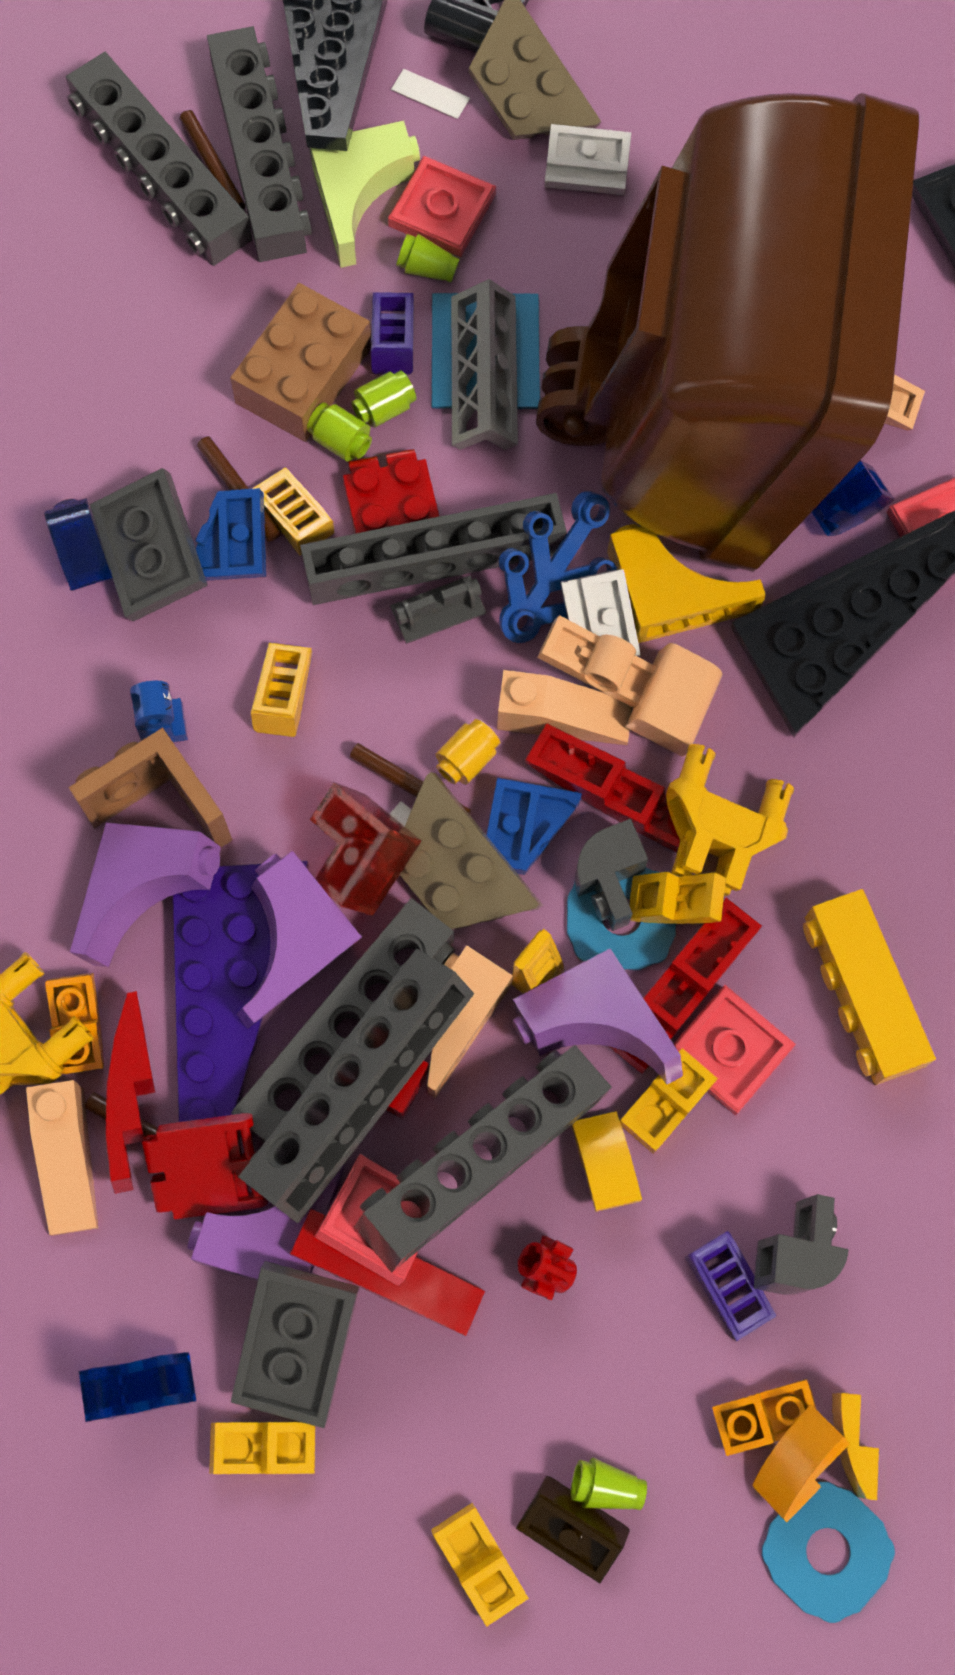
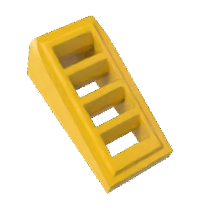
(317, 530)
(277, 715)
(537, 963)

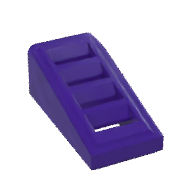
(392, 333)
(746, 1277)

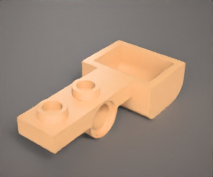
(665, 696)

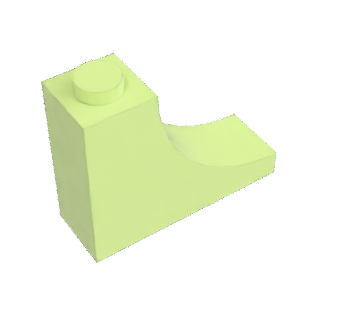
(357, 177)

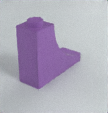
(131, 874)
(303, 928)
(595, 1007)
(247, 1241)

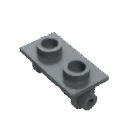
(439, 609)

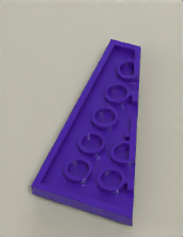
(218, 969)

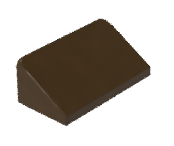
(576, 1534)

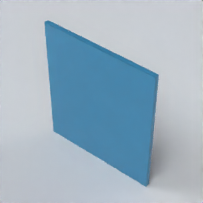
(526, 350)

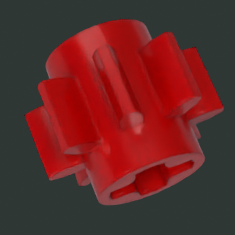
(547, 1267)

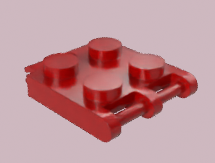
(389, 493)
(201, 1166)

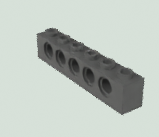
(251, 119)
(141, 135)
(425, 549)
(411, 929)
(357, 1085)
(399, 1237)

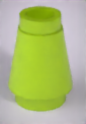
(426, 259)
(606, 1486)

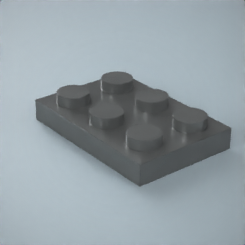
(148, 545)
(294, 1344)

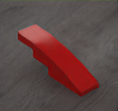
(604, 783)
(696, 972)
(127, 1078)
(424, 1291)

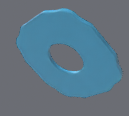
(634, 951)
(869, 1560)

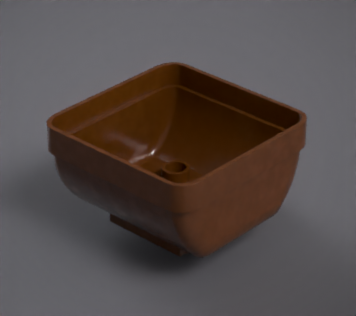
(746, 323)

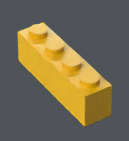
(868, 987)

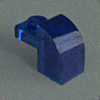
(853, 500)
(77, 543)
(137, 1387)

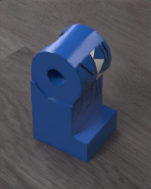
(156, 710)

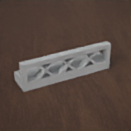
(492, 360)

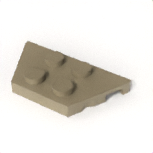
(526, 77)
(457, 866)

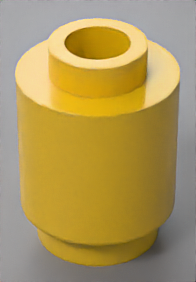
(467, 752)

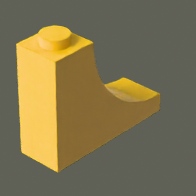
(670, 596)

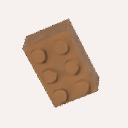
(301, 360)

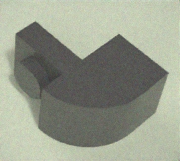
(602, 863)
(807, 1259)

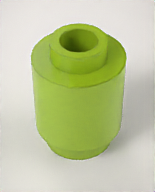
(383, 398)
(339, 431)

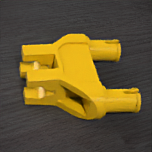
(720, 826)
(21, 1055)

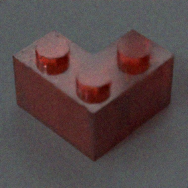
(368, 850)

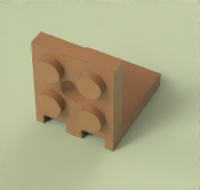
(139, 771)

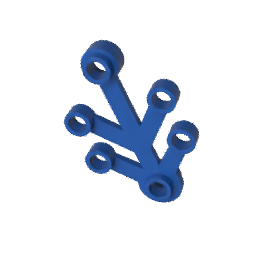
(547, 571)

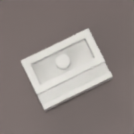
(587, 159)
(601, 605)

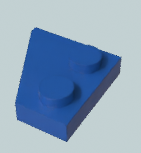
(234, 536)
(527, 819)

